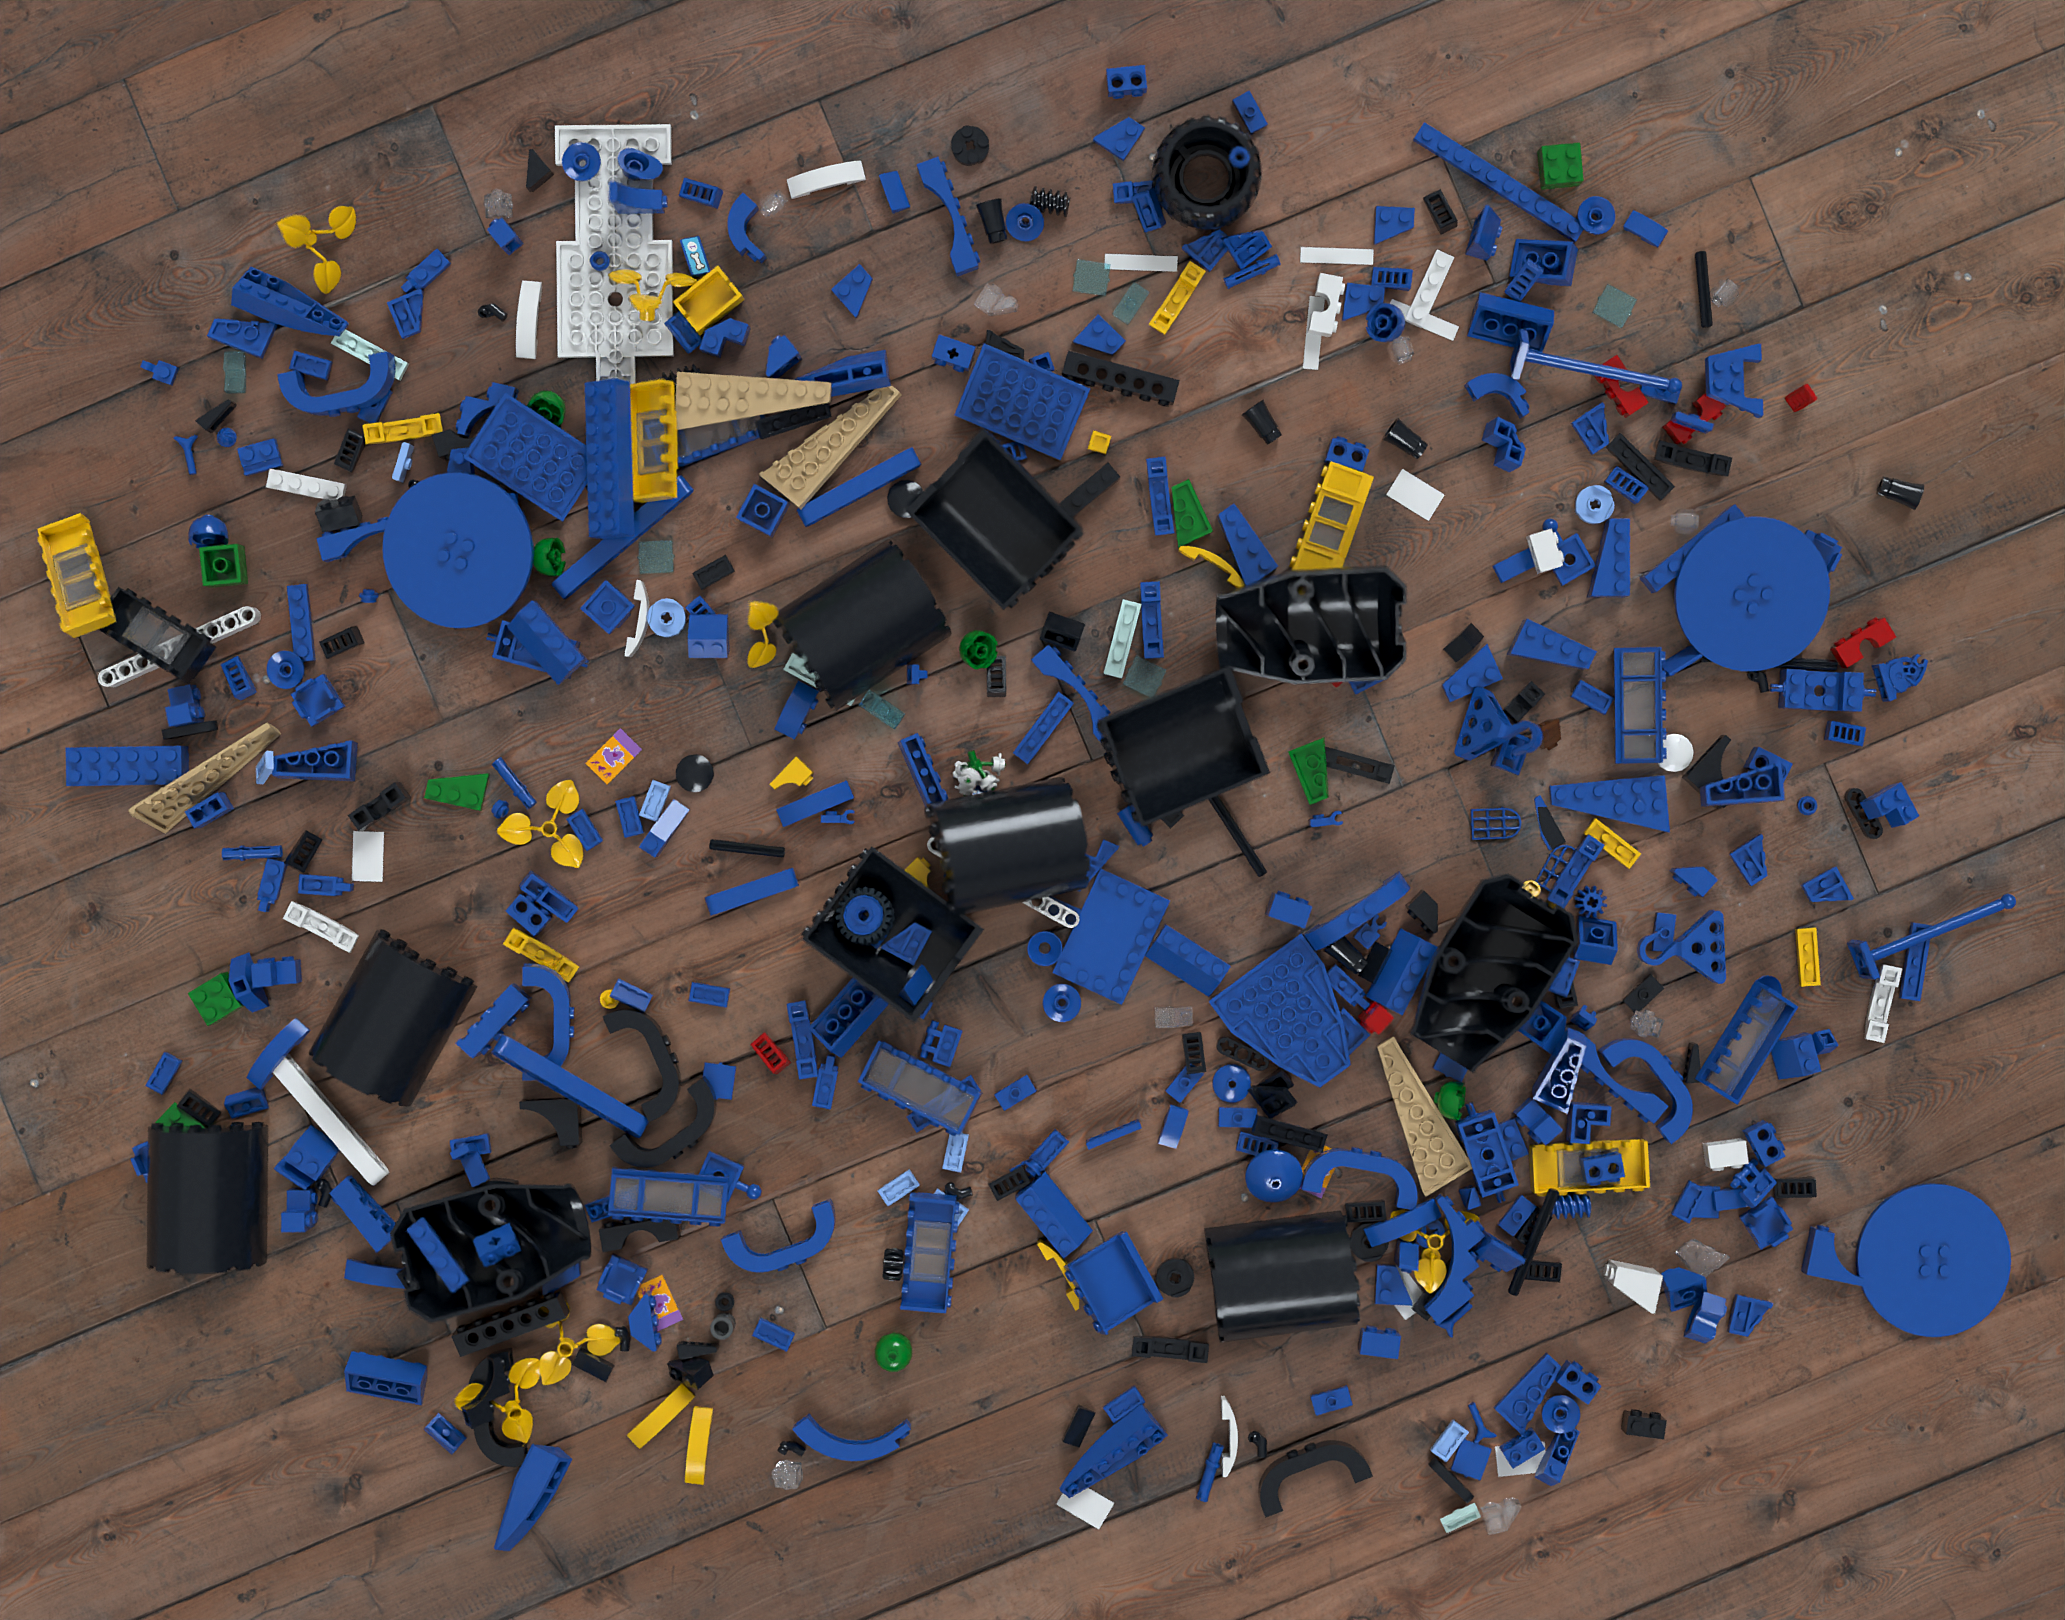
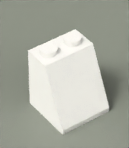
(1635, 1281)

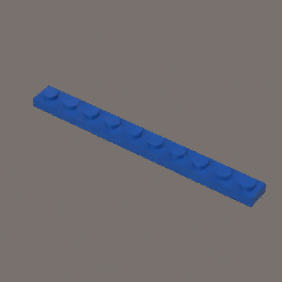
(1498, 182)

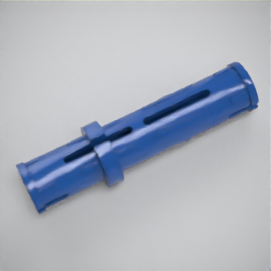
(1231, 281)
(516, 786)
(252, 852)
(1212, 1464)

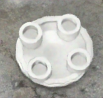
(1678, 753)

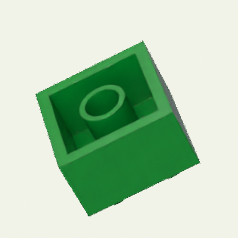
(1560, 166)
(223, 565)
(215, 999)

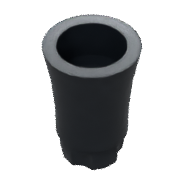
(993, 220)
(1262, 422)
(1405, 439)
(1901, 491)
(1346, 954)

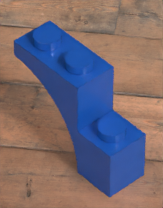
(475, 408)

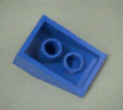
(1484, 234)
(1554, 257)
(1498, 1253)

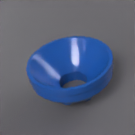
(1048, 958)

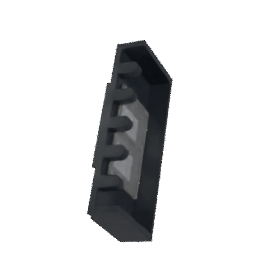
(157, 636)

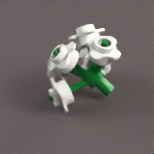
(968, 775)

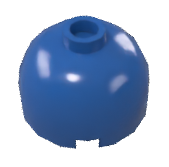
(1385, 322)
(208, 532)

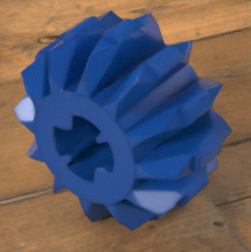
(1588, 909)

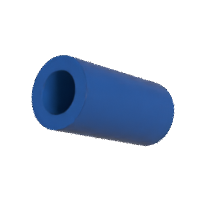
(1140, 834)

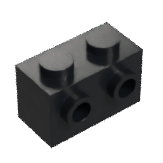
(338, 513)
(1062, 631)
(1643, 1424)

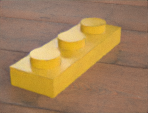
(1613, 843)
(1807, 957)

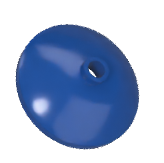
(1271, 1167)

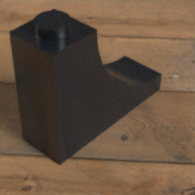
(1708, 766)
(562, 1114)

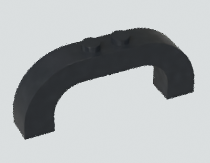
(661, 1052)
(638, 1156)
(489, 1443)
(1303, 1459)

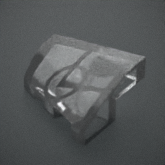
(1700, 1258)

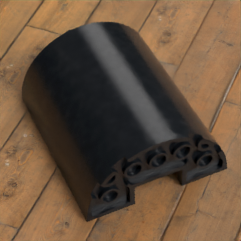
(996, 520)
(863, 623)
(1181, 747)
(1010, 845)
(911, 903)
(391, 1021)
(207, 1197)
(1283, 1276)

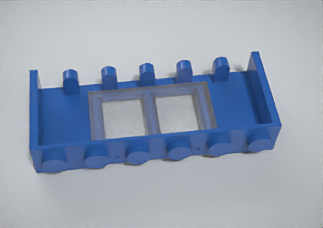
(929, 1252)

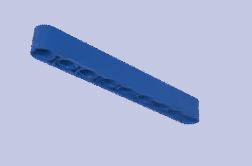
(609, 549)
(570, 1086)

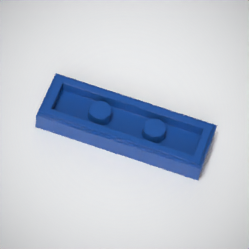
(1113, 1134)

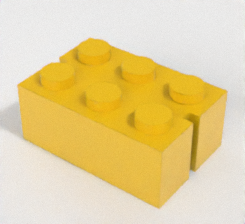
(708, 300)

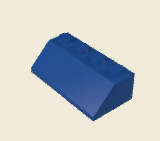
(1500, 320)
(546, 642)
(1187, 960)
(1402, 971)
(847, 1017)
(1053, 1214)
(386, 1377)

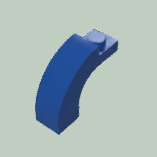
(738, 218)
(1501, 385)

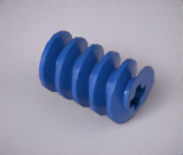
(1572, 1205)

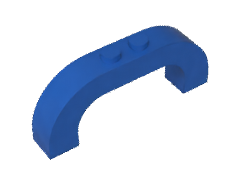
(377, 386)
(1339, 926)
(551, 981)
(1682, 1108)
(1355, 1158)
(780, 1259)

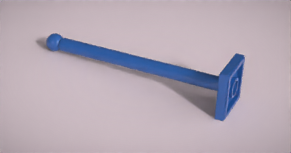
(1522, 354)
(1865, 958)

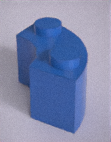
(796, 710)
(1705, 1317)

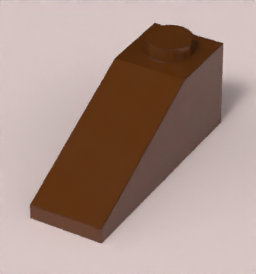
(1550, 733)

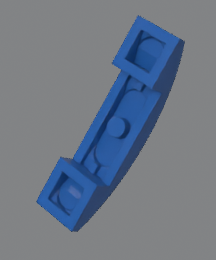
(1159, 496)
(1151, 620)
(815, 803)
(1574, 871)
(803, 1040)
(275, 1052)
(1403, 1223)
(373, 1274)

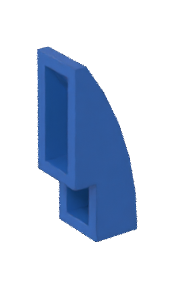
(548, 896)

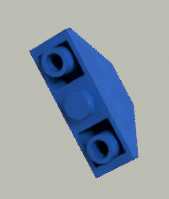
(241, 983)
(644, 1322)

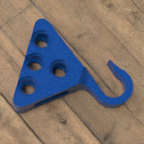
(1485, 738)
(1703, 957)

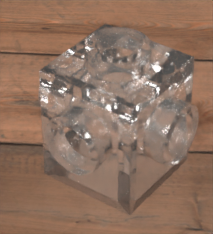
(498, 205)
(1646, 1024)
(787, 1474)

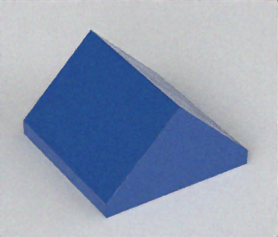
(1505, 760)

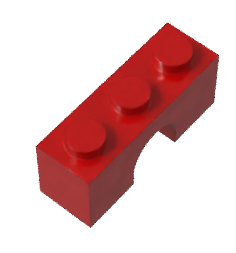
(1626, 401)
(1706, 409)
(1848, 650)
(1375, 1018)

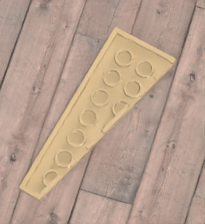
(721, 398)
(813, 462)
(169, 803)
(1430, 1140)

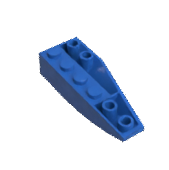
(284, 304)
(854, 373)
(1114, 1450)
(531, 1493)

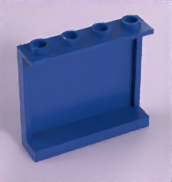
(1112, 1282)

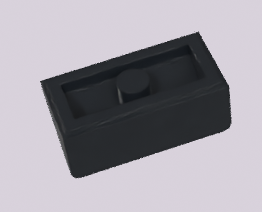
(1376, 961)
(593, 1364)
(1078, 1426)

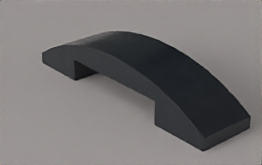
(1692, 459)
(1170, 1348)

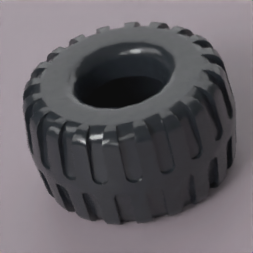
(1212, 139)

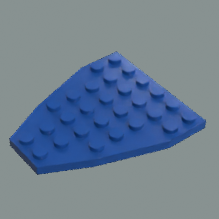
(1289, 1013)

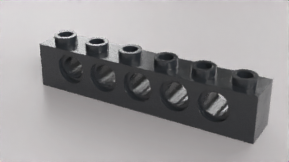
(1168, 384)
(468, 1344)

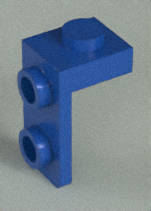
(471, 1162)

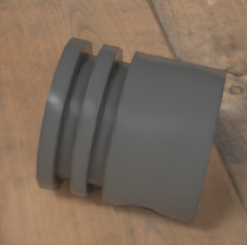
(722, 1325)

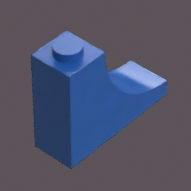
(635, 200)
(1821, 1258)

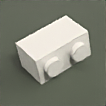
(1545, 551)
(1725, 1153)

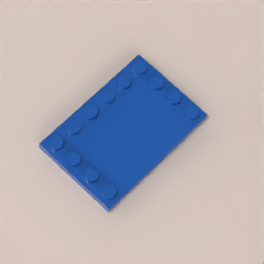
(1022, 401)
(531, 456)
(1111, 936)

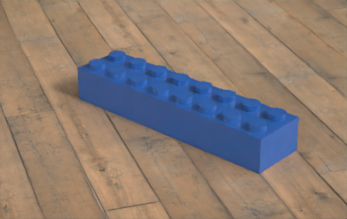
(609, 459)

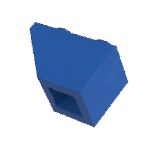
(1697, 879)
(1407, 1255)

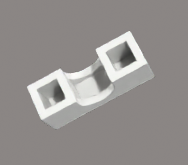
(1329, 288)

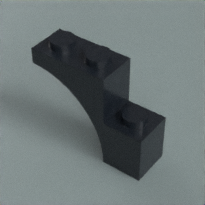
(496, 1385)

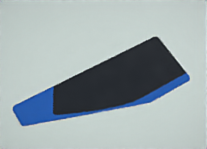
(1548, 828)

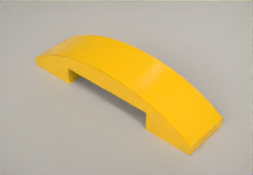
(1177, 298)
(403, 429)
(1192, 552)
(540, 953)
(1050, 1252)
(661, 1416)
(698, 1445)

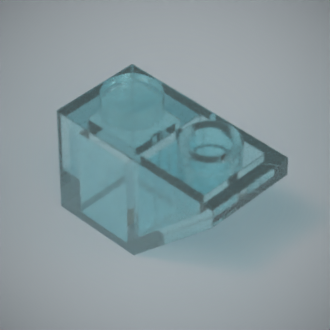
(881, 709)

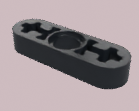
(188, 730)
(1855, 811)
(1253, 1064)
(1451, 1480)

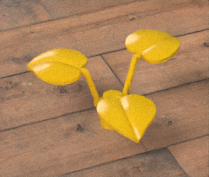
(297, 232)
(648, 304)
(759, 616)
(565, 851)
(1431, 1272)
(557, 1366)
(518, 1421)

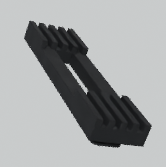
(1381, 772)

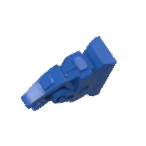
(1896, 678)

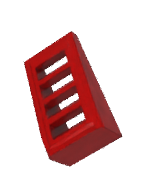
(1801, 397)
(775, 1049)

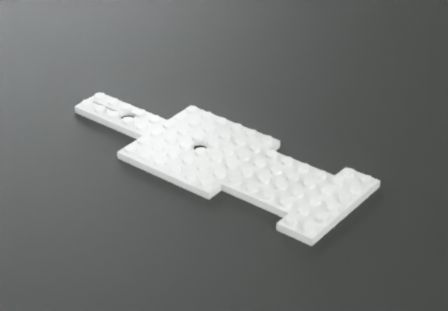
(584, 317)

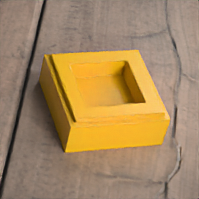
(1099, 442)

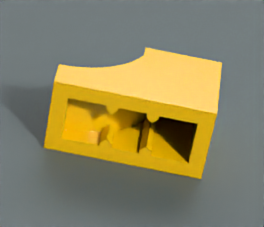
(794, 772)
(919, 869)

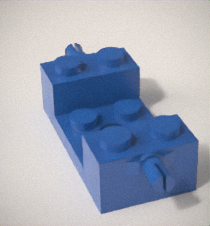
(511, 649)
(1840, 690)
(1481, 1133)

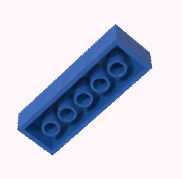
(125, 765)

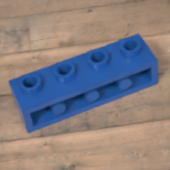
(921, 769)

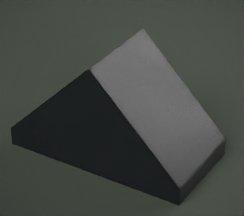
(537, 172)
(1463, 643)
(1278, 1079)

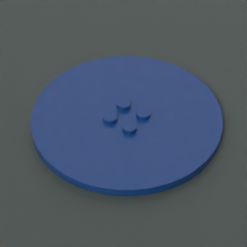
(458, 550)
(1752, 593)
(1933, 1260)

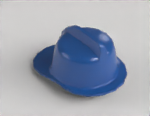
(639, 165)

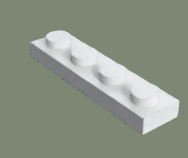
(1429, 288)
(305, 485)

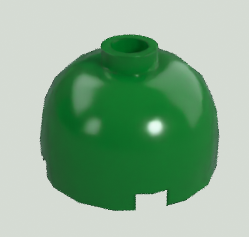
(549, 406)
(548, 556)
(978, 649)
(1451, 1099)
(893, 1352)

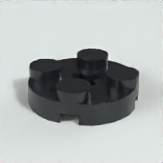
(973, 156)
(1361, 1250)
(1184, 1283)

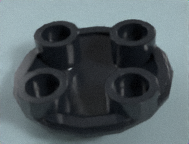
(902, 496)
(694, 773)

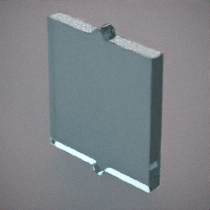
(1091, 277)
(1614, 306)
(656, 557)
(1144, 677)

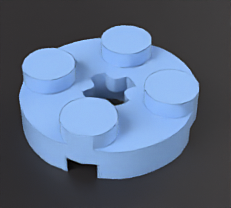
(1605, 503)
(658, 624)

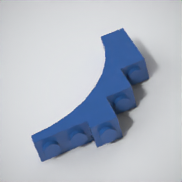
(1464, 1236)

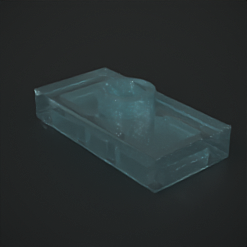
(1130, 303)

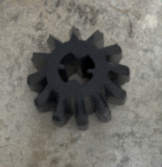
(892, 1264)

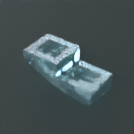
(235, 372)

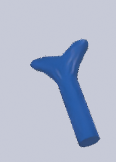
(187, 446)
(1449, 1323)
(1482, 1431)

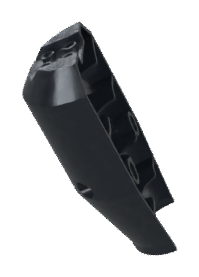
(1330, 617)
(1493, 952)
(548, 1228)

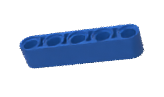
(751, 891)

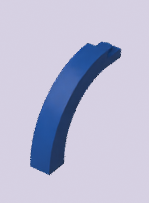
(846, 1449)

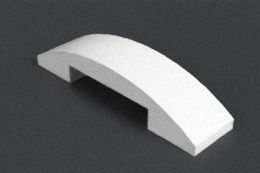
(825, 177)
(527, 319)
(634, 643)
(321, 925)
(1880, 1003)
(1228, 1459)

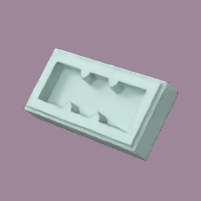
(1460, 1517)

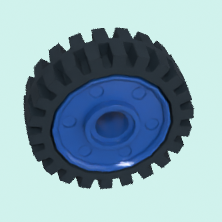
(853, 908)

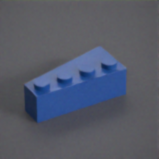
(1548, 646)
(364, 1212)

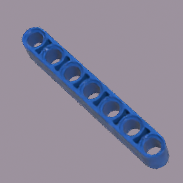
(859, 487)

